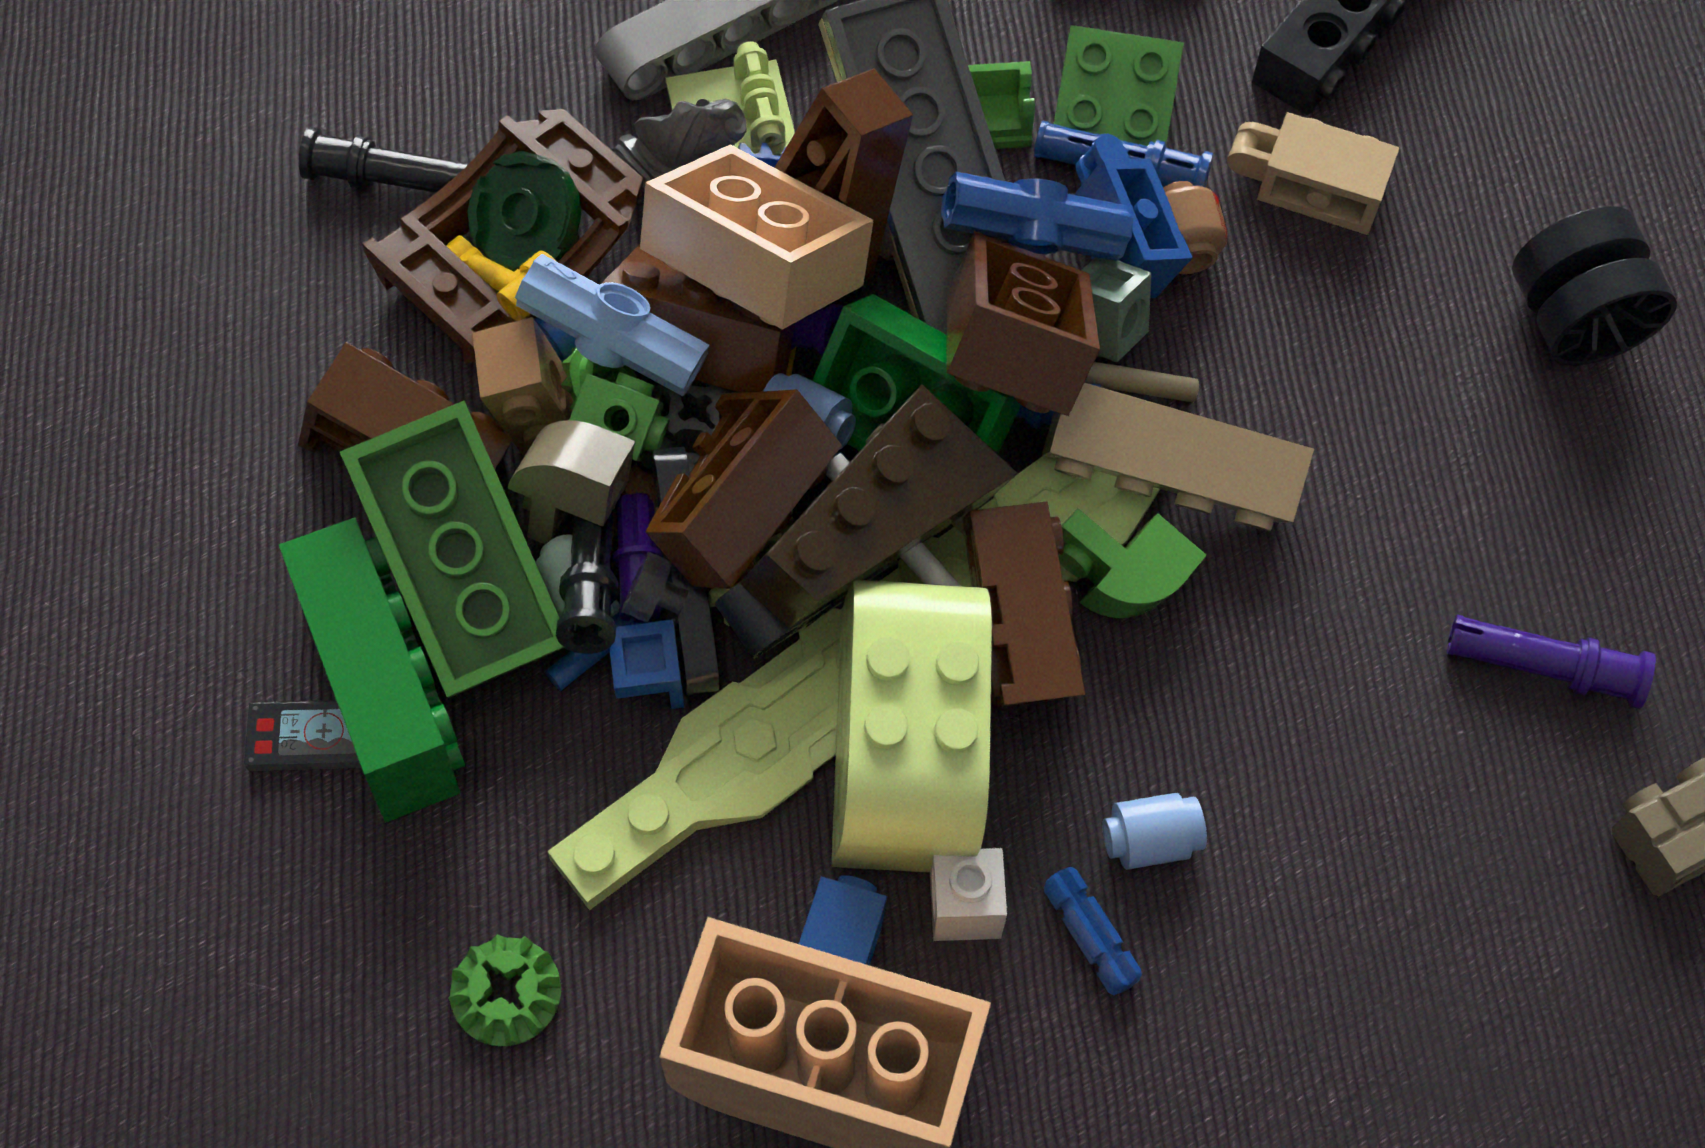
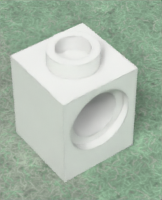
(968, 896)

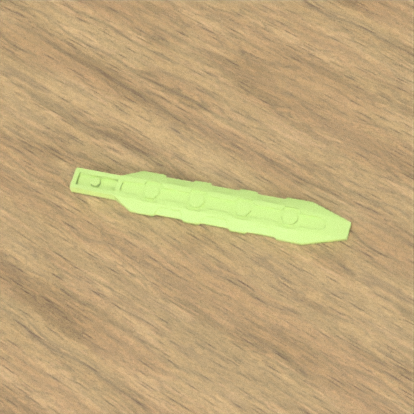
(779, 725)

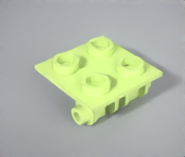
(751, 84)

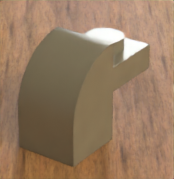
(572, 471)

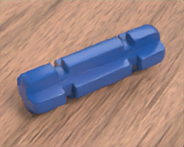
(1092, 930)

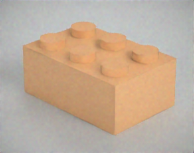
(755, 235)

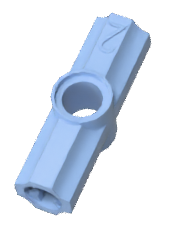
(611, 324)

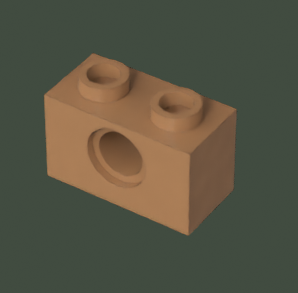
(521, 379)

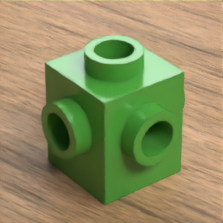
(602, 400)

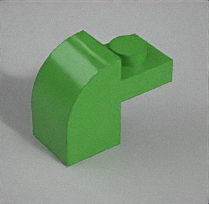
(1132, 577)

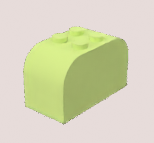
(912, 725)

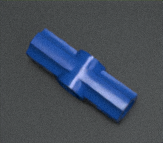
(1036, 216)

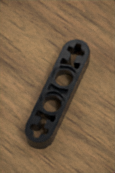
(693, 623)

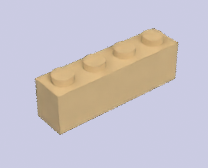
(1180, 454)

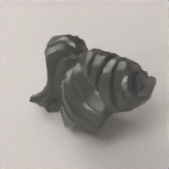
(681, 136)

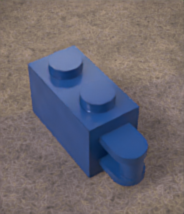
(1115, 178)

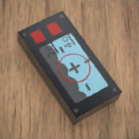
(297, 737)

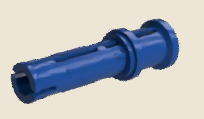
(1171, 165)

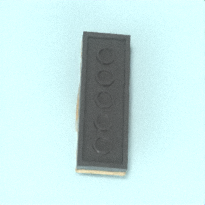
(925, 65)

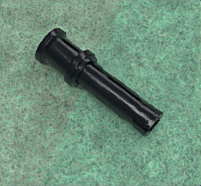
(364, 163)
(588, 590)

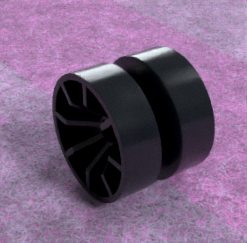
(1593, 286)

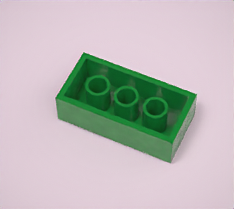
(375, 668)

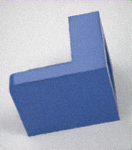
(646, 661)

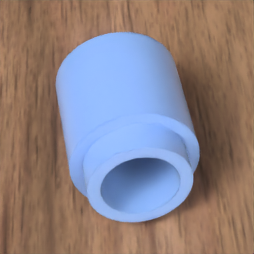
(1154, 830)

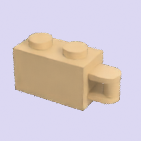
(1315, 169)

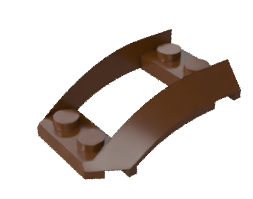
(447, 288)

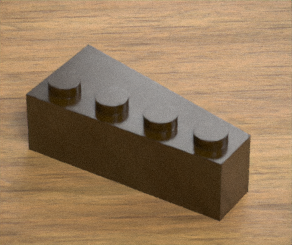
(889, 498)

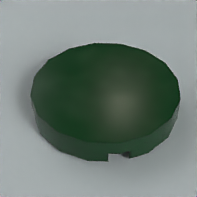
(524, 208)

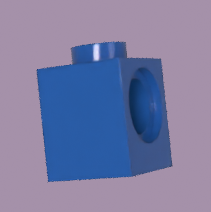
(845, 919)

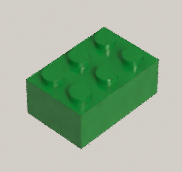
(885, 356)

